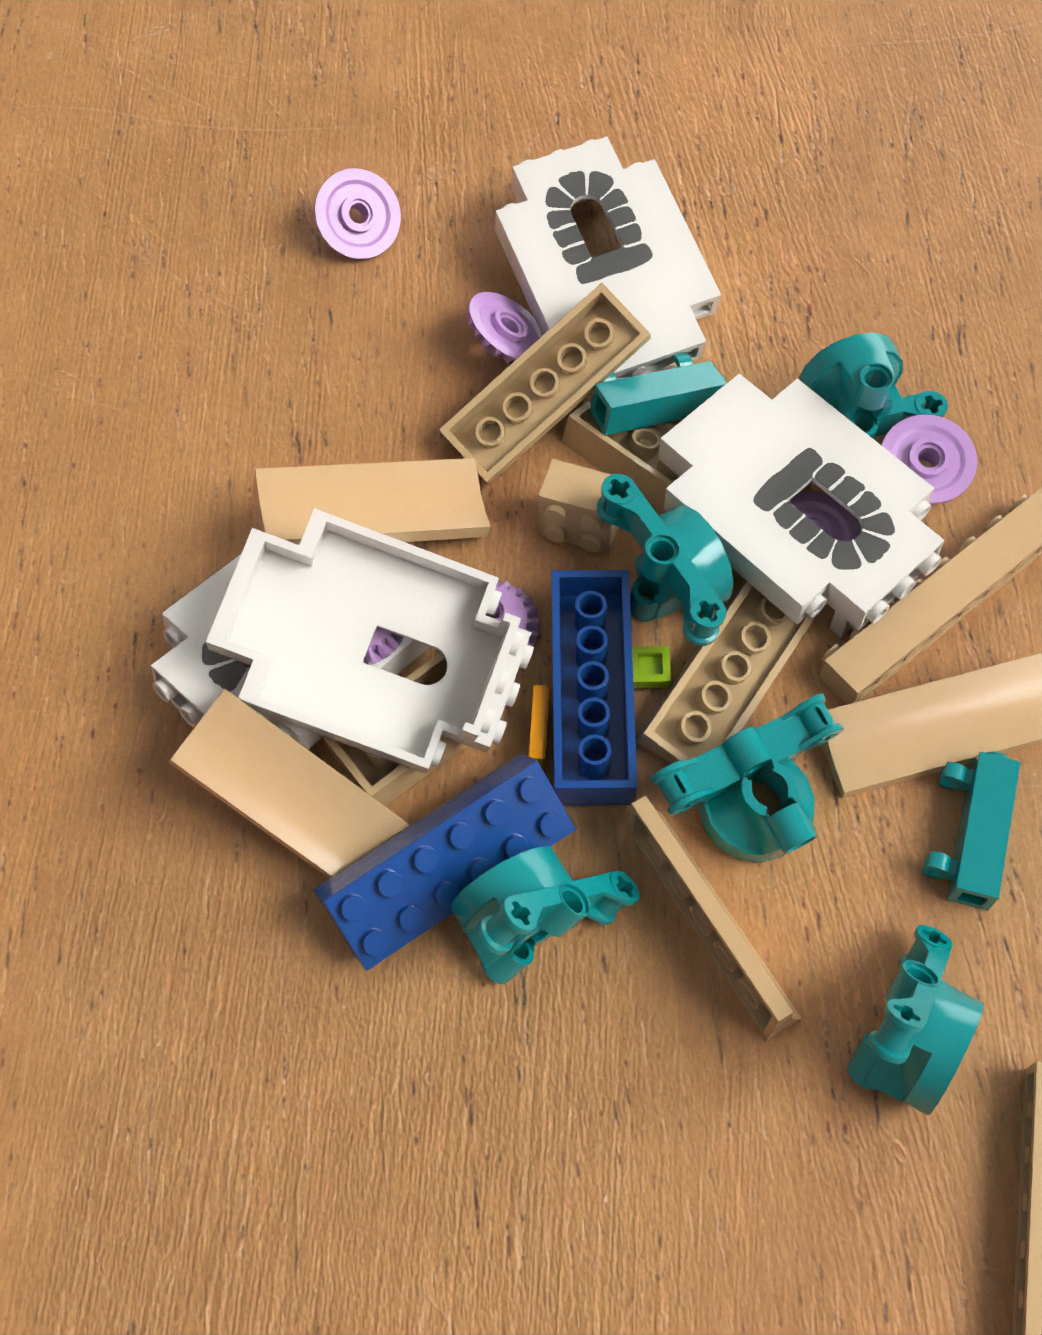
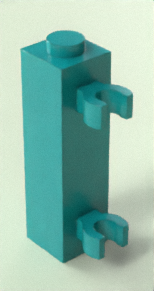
(654, 396)
(983, 829)

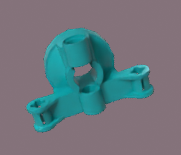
(860, 381)
(679, 563)
(723, 784)
(528, 902)
(923, 1028)

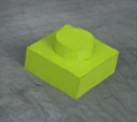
(651, 667)

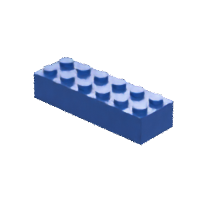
(593, 688)
(420, 871)

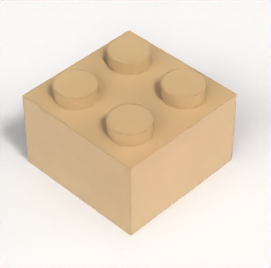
(570, 507)

